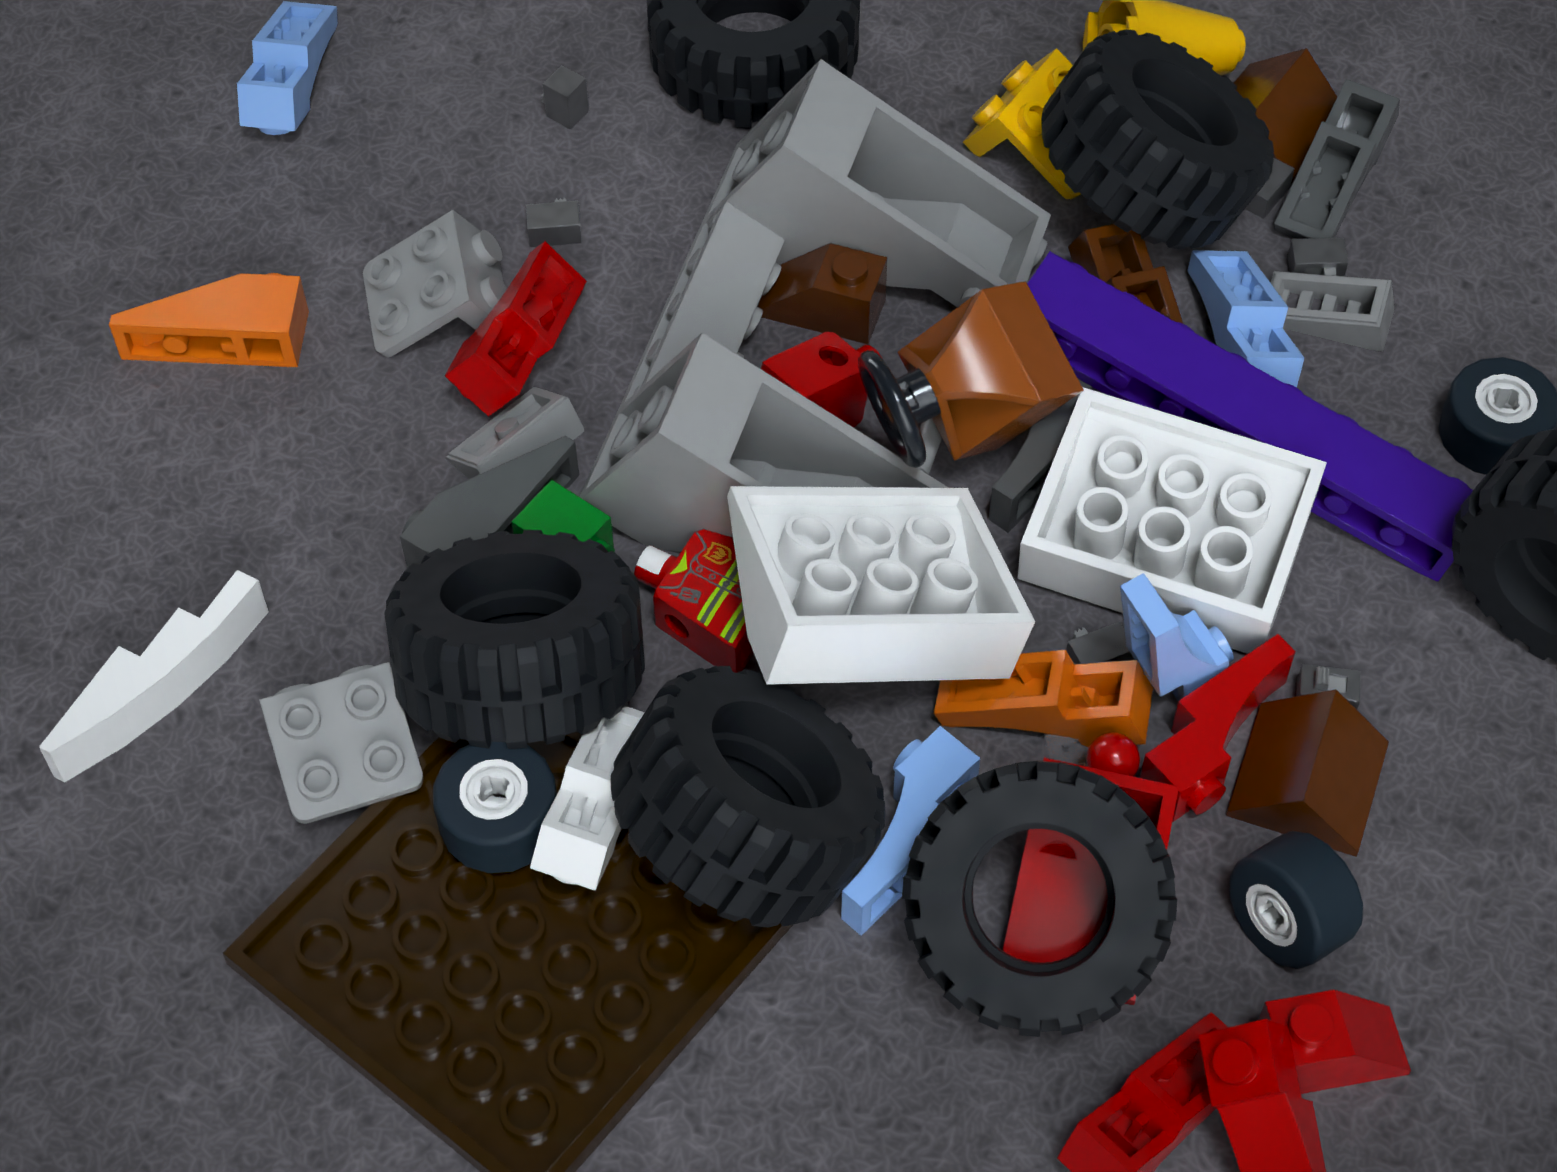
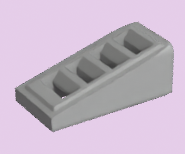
(1347, 327)

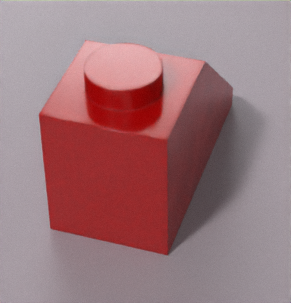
(1339, 1039)

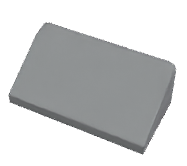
(520, 428)

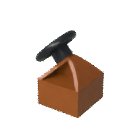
(976, 373)

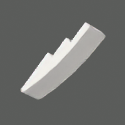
(140, 690)

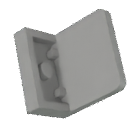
(431, 280)
(342, 743)

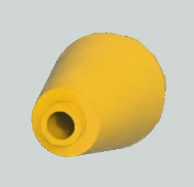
(1200, 32)

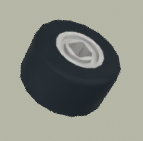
(1494, 407)
(488, 829)
(1296, 899)

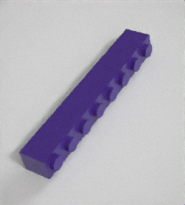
(1162, 364)

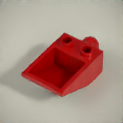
(1059, 881)

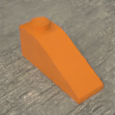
(223, 322)

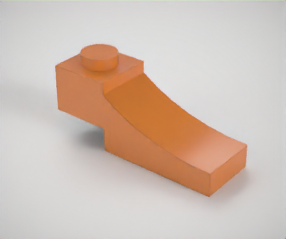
(1053, 698)

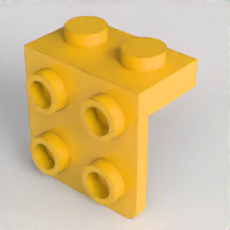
(1019, 116)

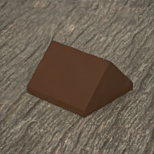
(1290, 99)
(1311, 770)

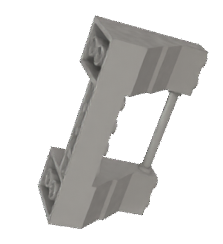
(807, 175)

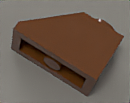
(830, 292)

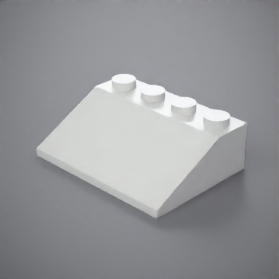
(1171, 499)
(874, 585)

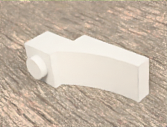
(582, 820)

